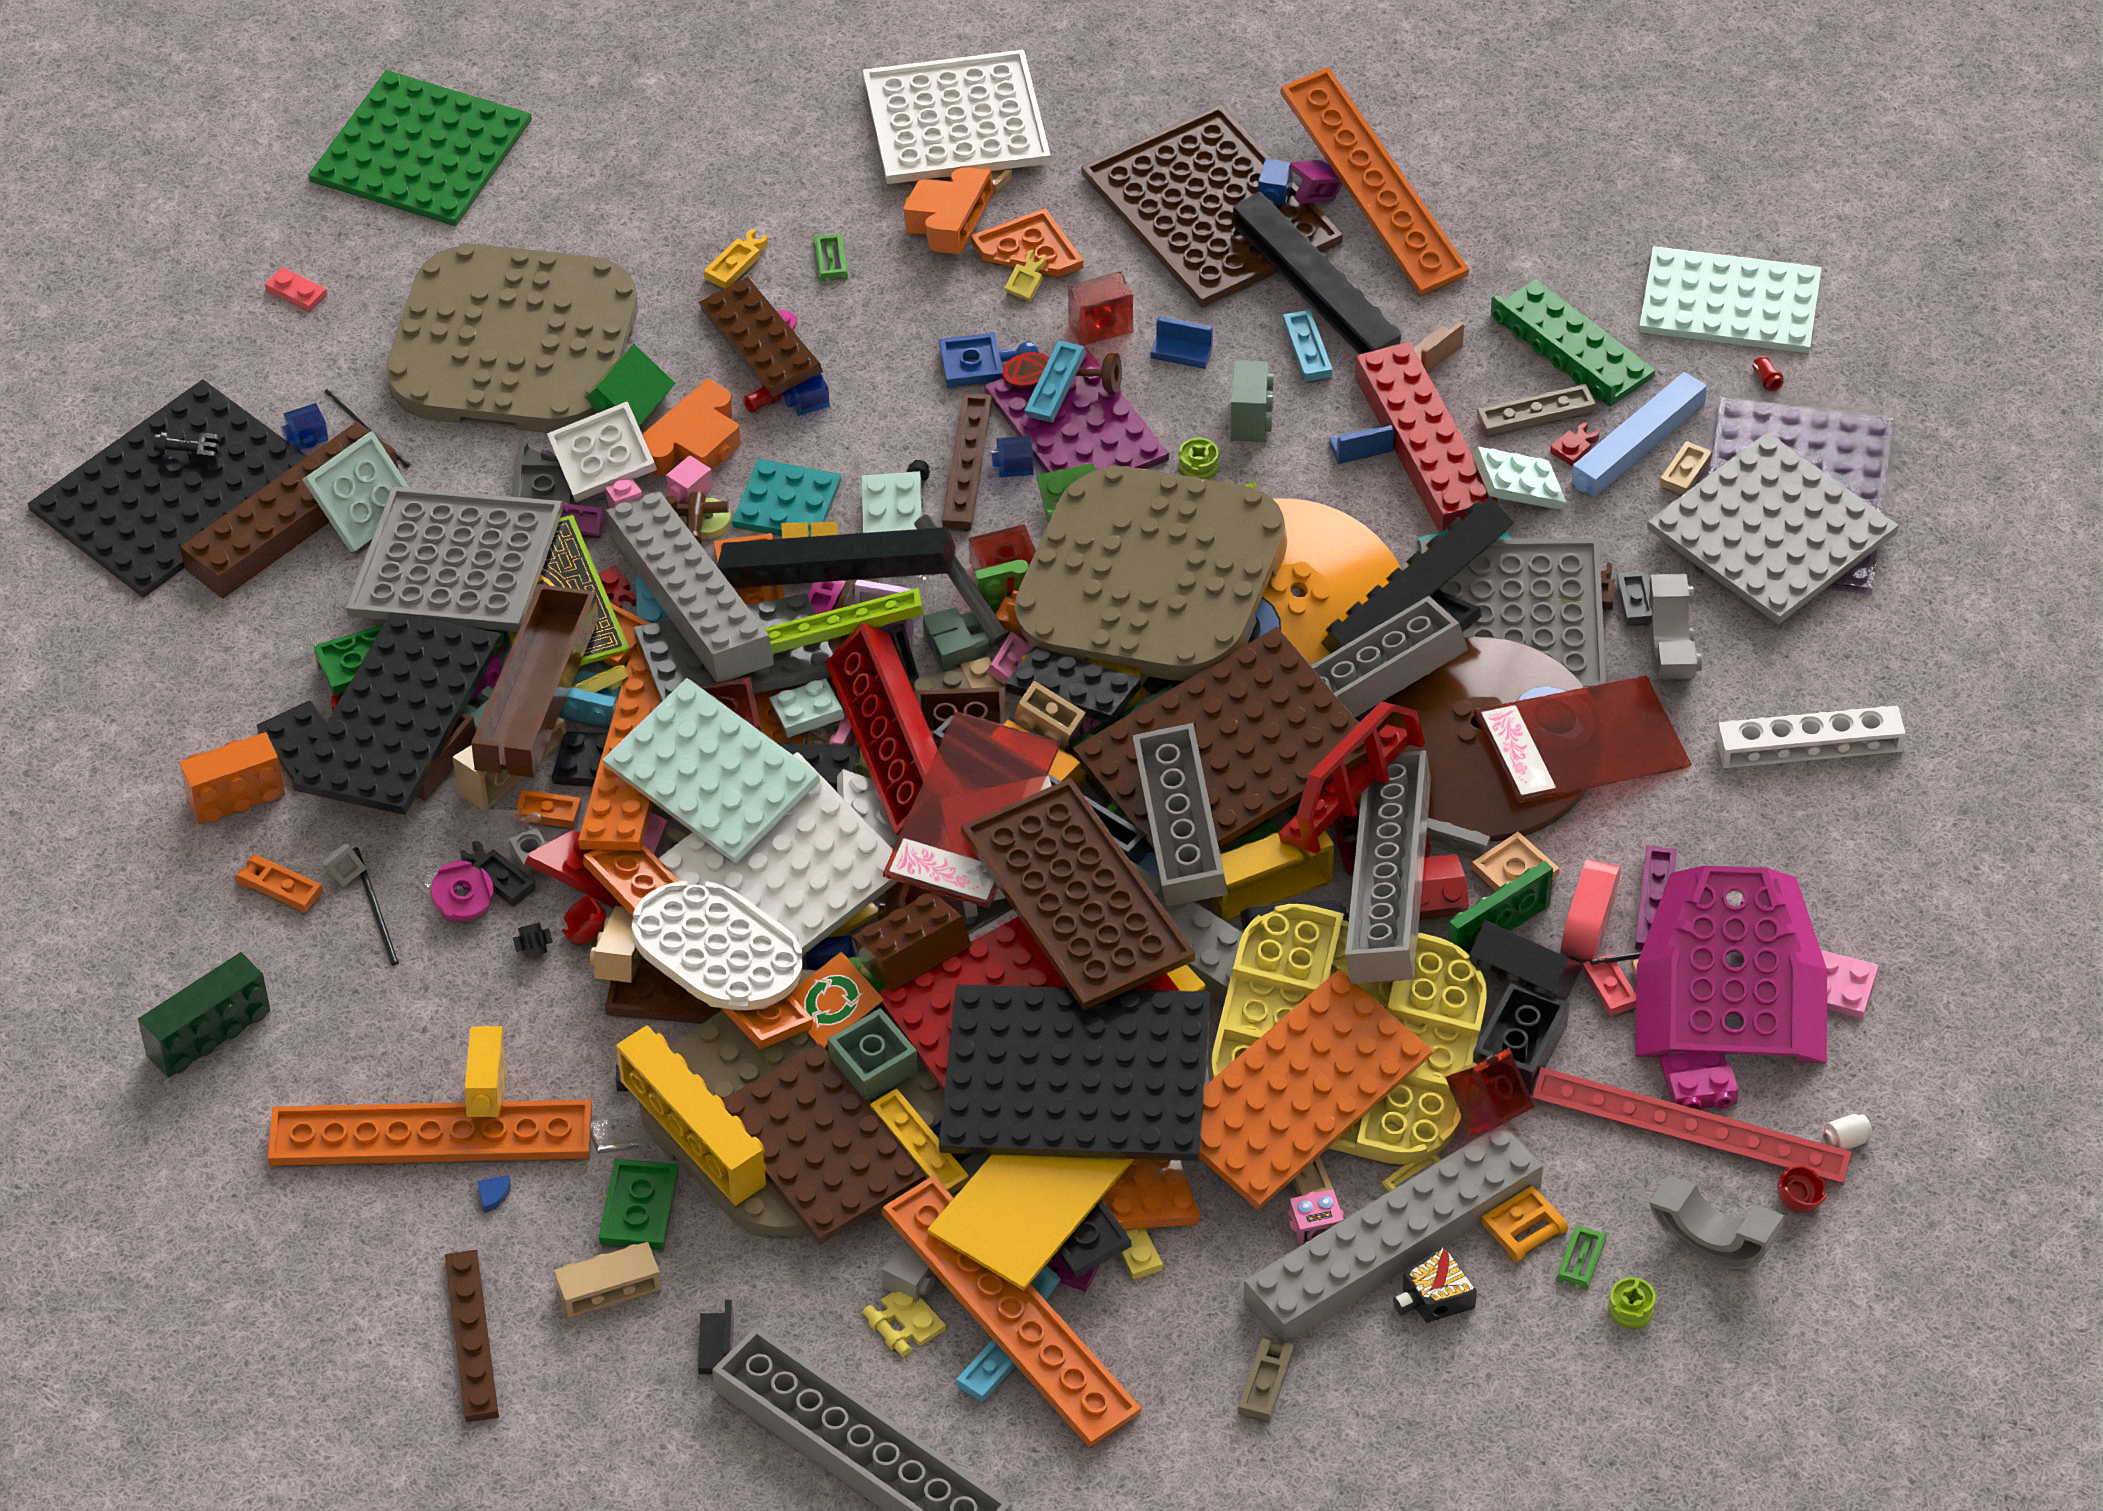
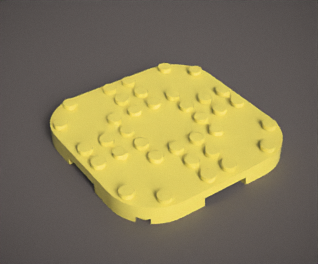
(1444, 1005)

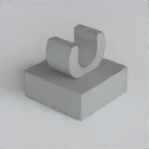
(344, 864)

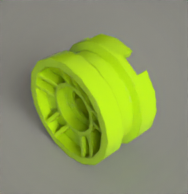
(1198, 458)
(1635, 1314)

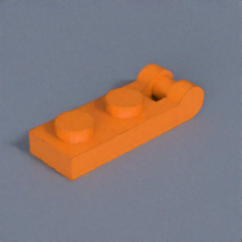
(279, 883)

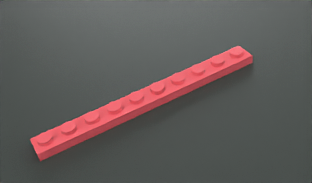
(1690, 1124)

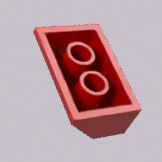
(1443, 887)

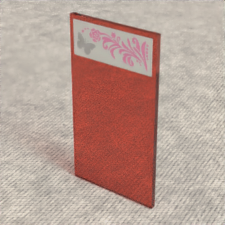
(1582, 738)
(972, 774)

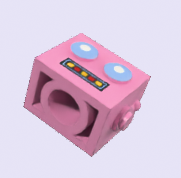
(1313, 1214)

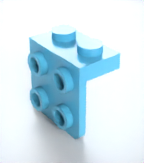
(589, 706)

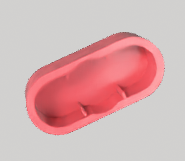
(1590, 910)

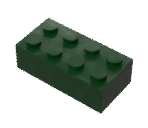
(204, 1015)

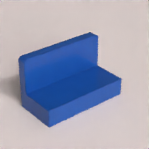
(1182, 342)
(1362, 443)

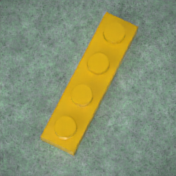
(919, 1141)

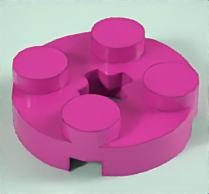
(454, 906)

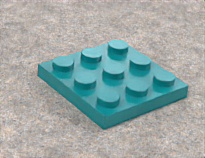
(785, 495)

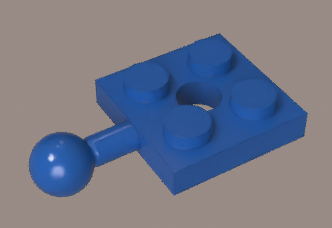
(985, 350)

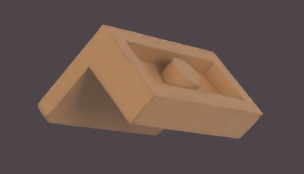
(1439, 345)

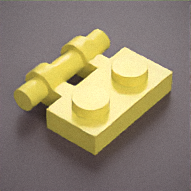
(916, 1318)

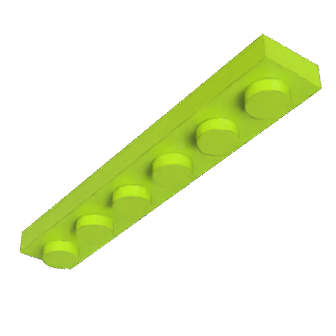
(845, 620)

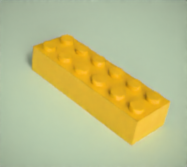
(692, 1114)

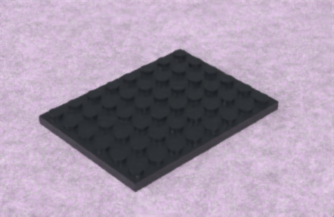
(140, 506)
(1070, 1082)

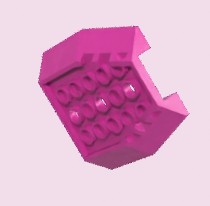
(1691, 989)

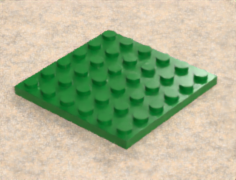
(420, 147)

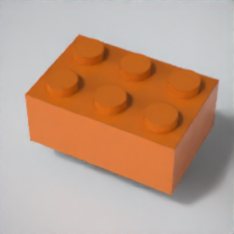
(232, 778)

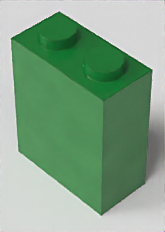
(633, 380)

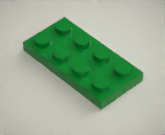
(1507, 907)

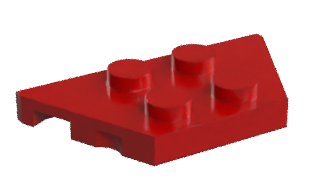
(564, 862)

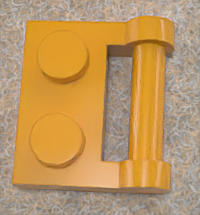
(1517, 1216)

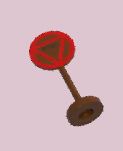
(1027, 368)

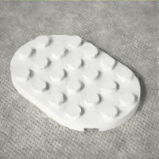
(717, 945)

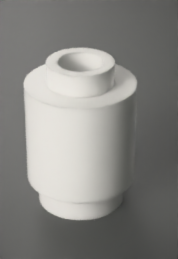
(1847, 1132)

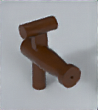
(695, 511)

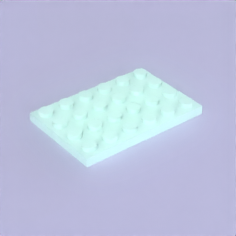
(1730, 299)
(711, 770)

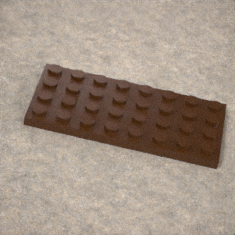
(1077, 893)

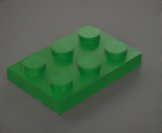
(638, 1203)

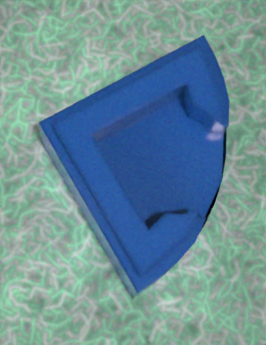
(493, 1191)

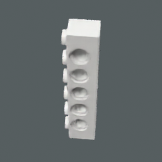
(1810, 736)

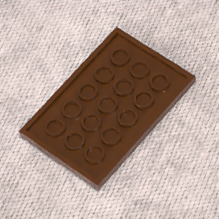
(823, 1144)

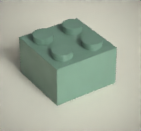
(1251, 401)
(873, 1055)

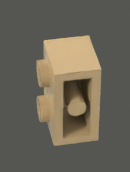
(1048, 714)

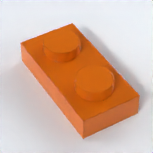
(555, 809)

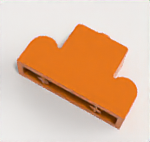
(948, 209)
(695, 428)

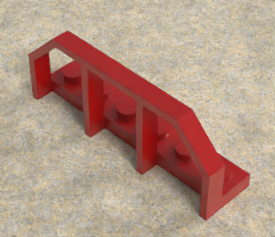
(1323, 805)

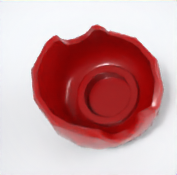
(584, 921)
(1801, 1189)

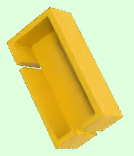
(1271, 873)

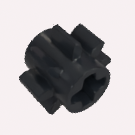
(532, 940)

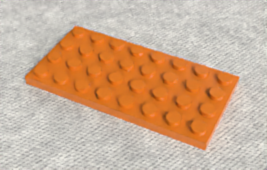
(1303, 1087)

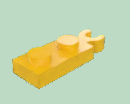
(735, 260)

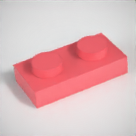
(295, 289)
(1610, 986)

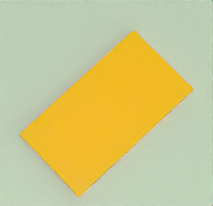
(1024, 1210)

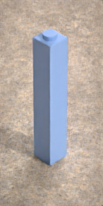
(1638, 434)

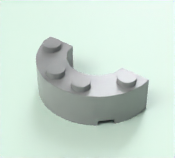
(1670, 636)
(1709, 1233)

